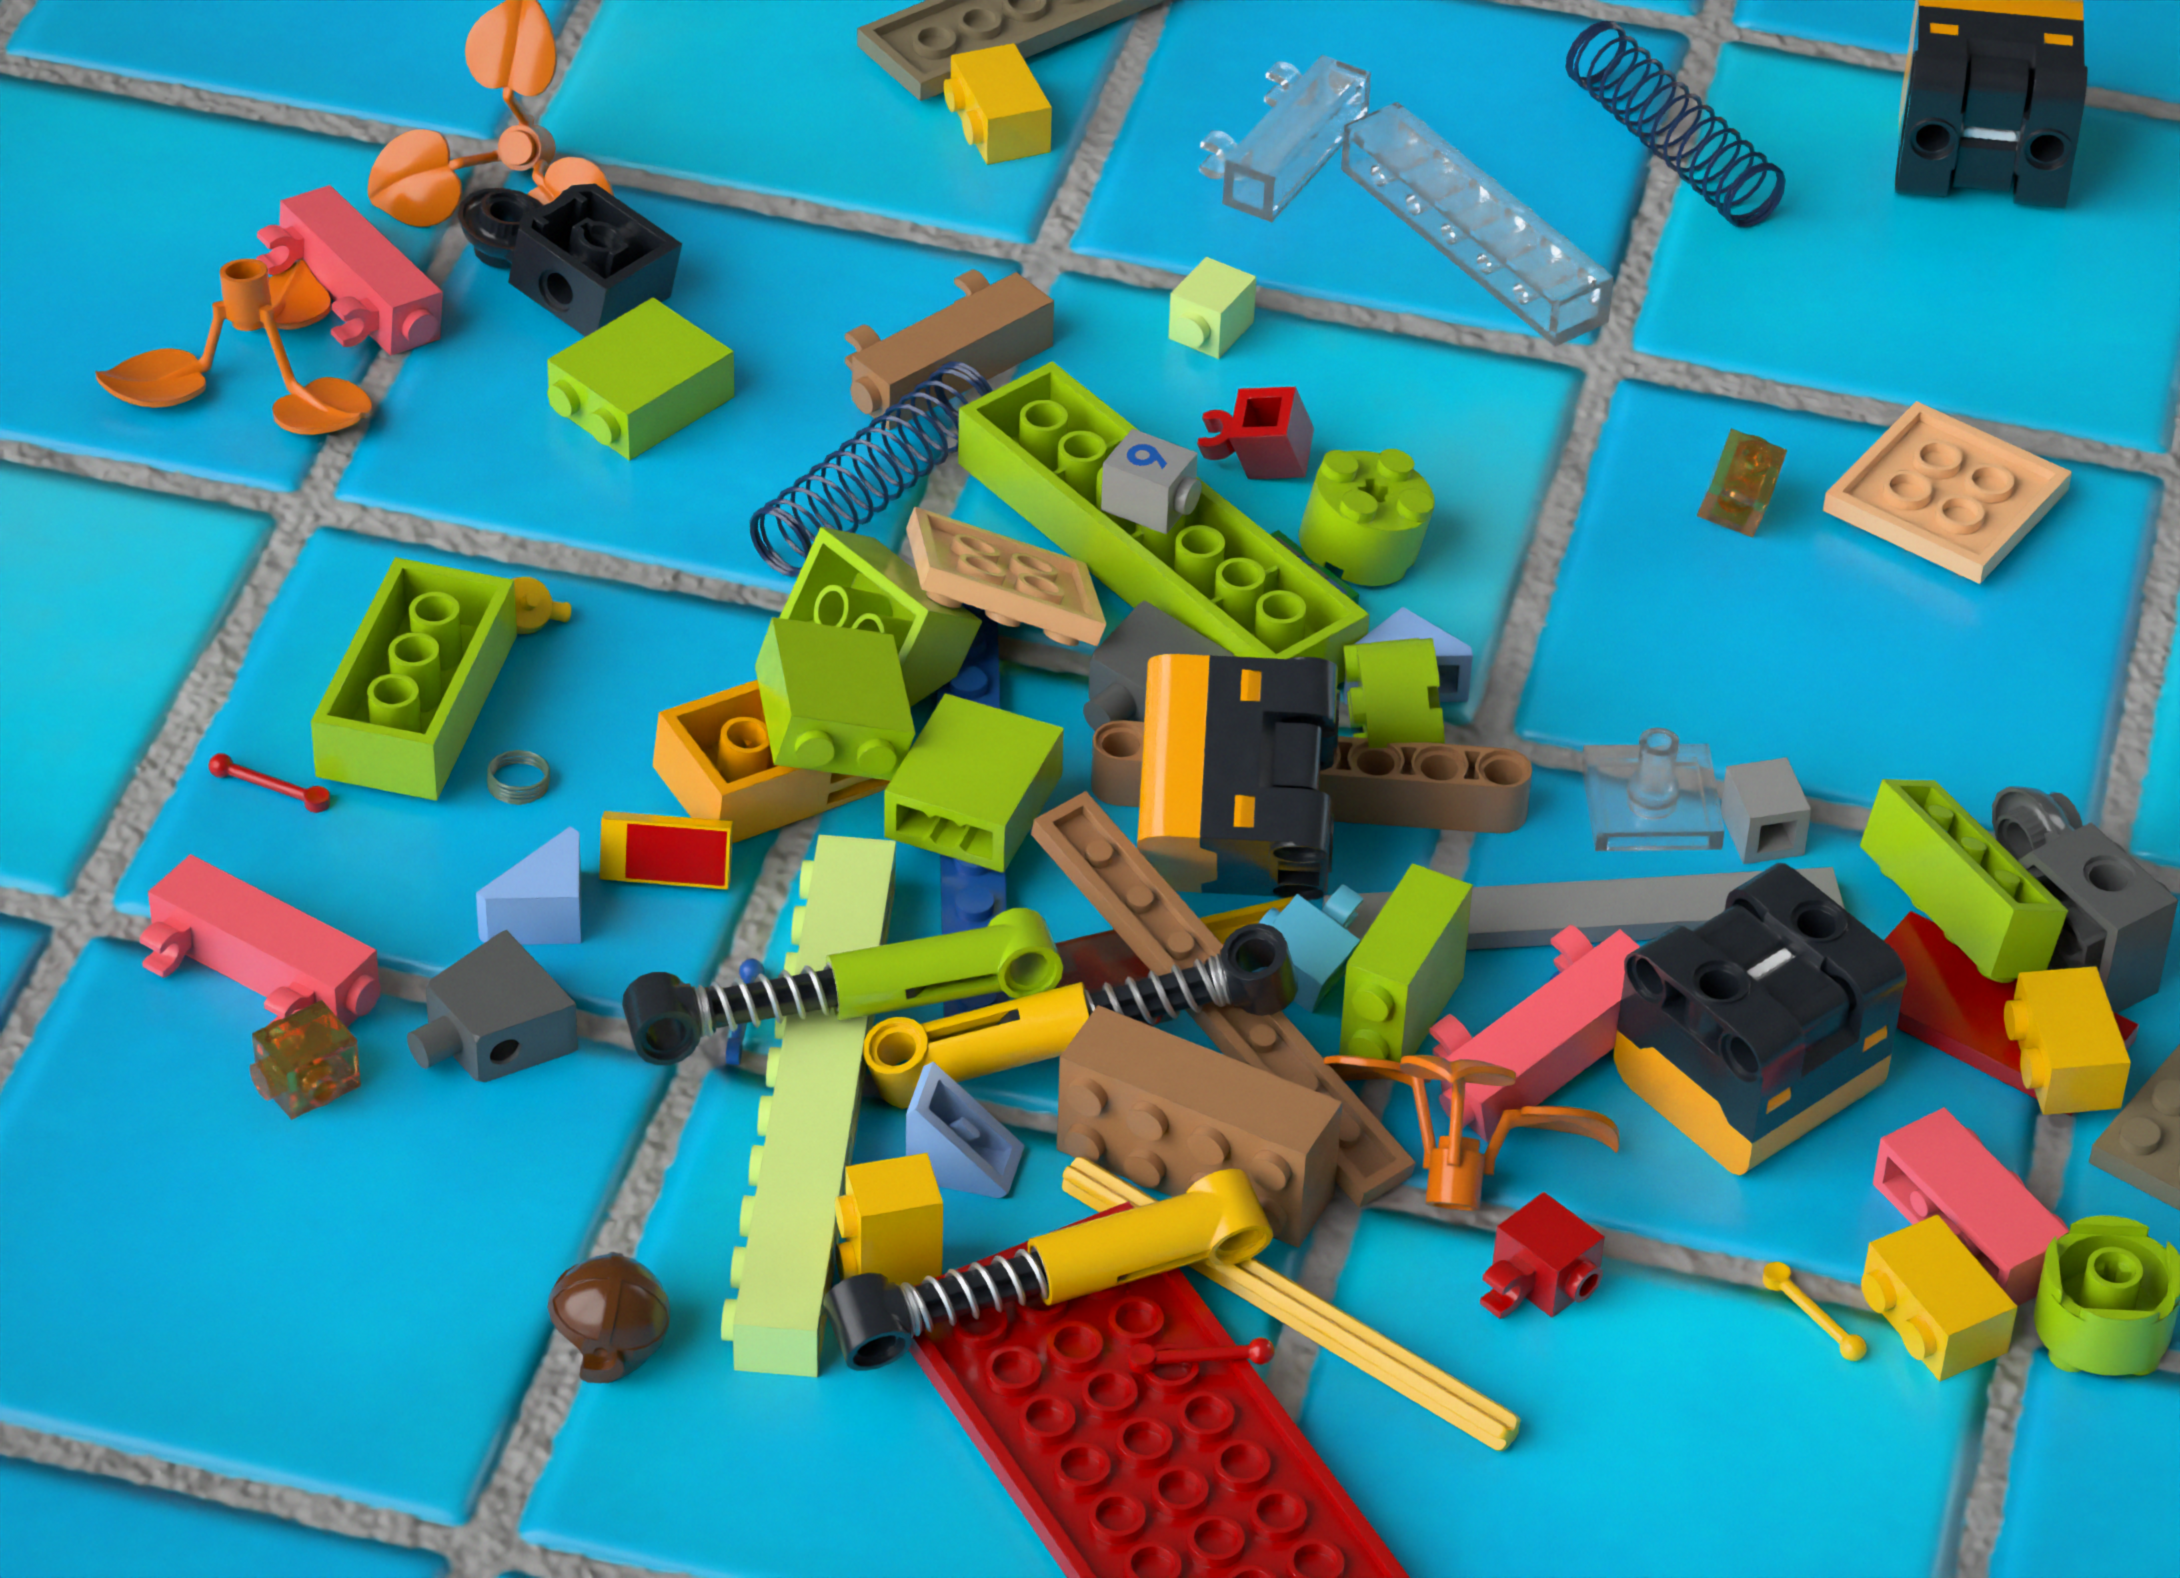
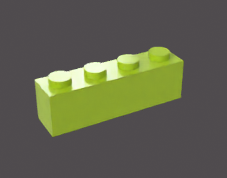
(1963, 879)

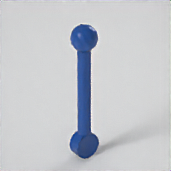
(748, 973)

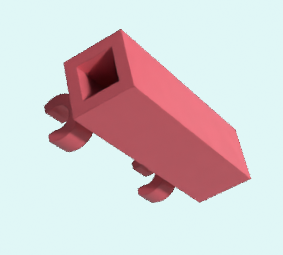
(360, 269)
(257, 943)
(1544, 1036)

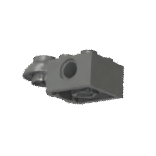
(2114, 907)

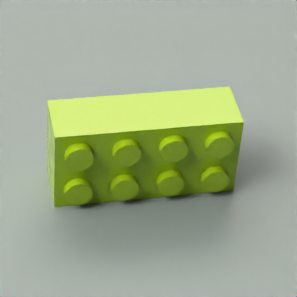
(414, 679)

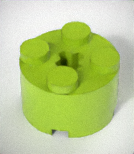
(1367, 515)
(1394, 691)
(2108, 1297)

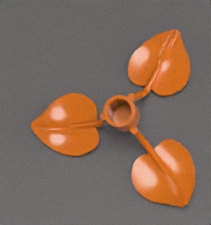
(506, 50)
(251, 303)
(1456, 1164)

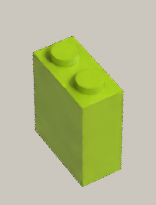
(640, 378)
(834, 699)
(973, 782)
(1406, 966)

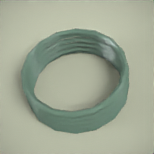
(493, 784)

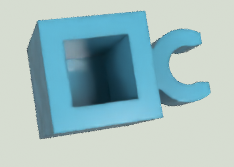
(1317, 942)

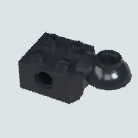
(575, 256)

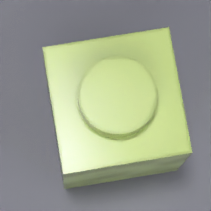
(1212, 307)

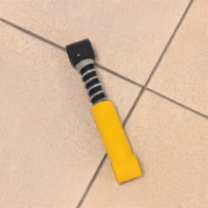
(1047, 1022)
(1211, 1221)

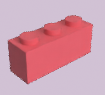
(1948, 1172)

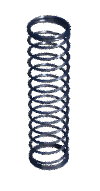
(1724, 209)
(770, 555)

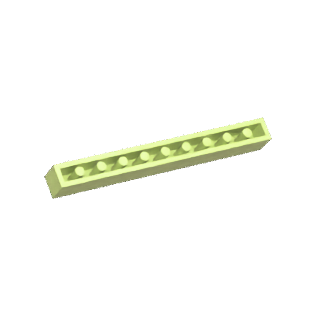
(807, 1122)

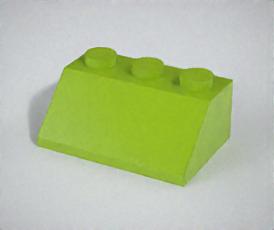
(867, 587)

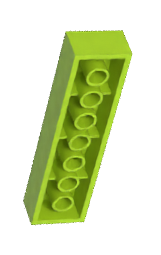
(1214, 571)

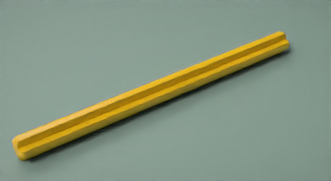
(1323, 1323)

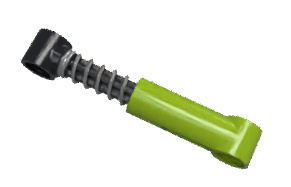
(1006, 956)

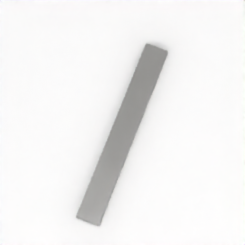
(1598, 908)

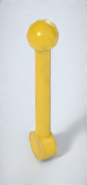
(1777, 1278)

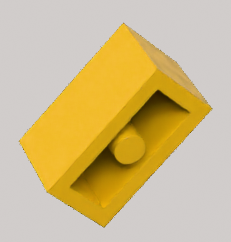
(999, 104)
(2068, 1040)
(891, 1220)
(1938, 1298)

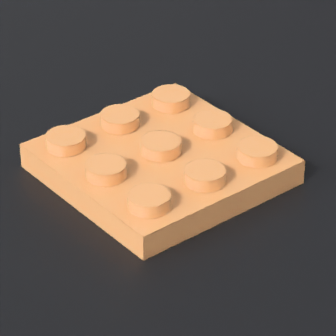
(1947, 492)
(1005, 578)

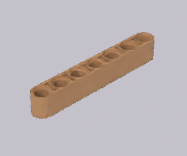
(1378, 786)

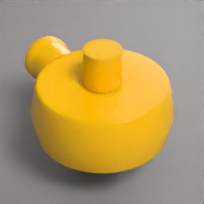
(536, 606)

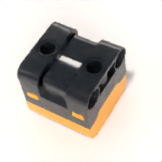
(1992, 98)
(1238, 773)
(1759, 1018)

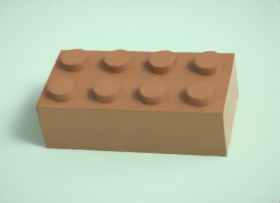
(1182, 1111)

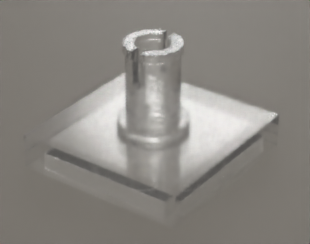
(1652, 795)

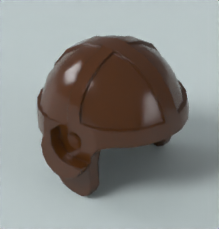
(611, 1314)

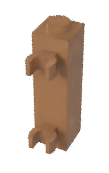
(985, 329)

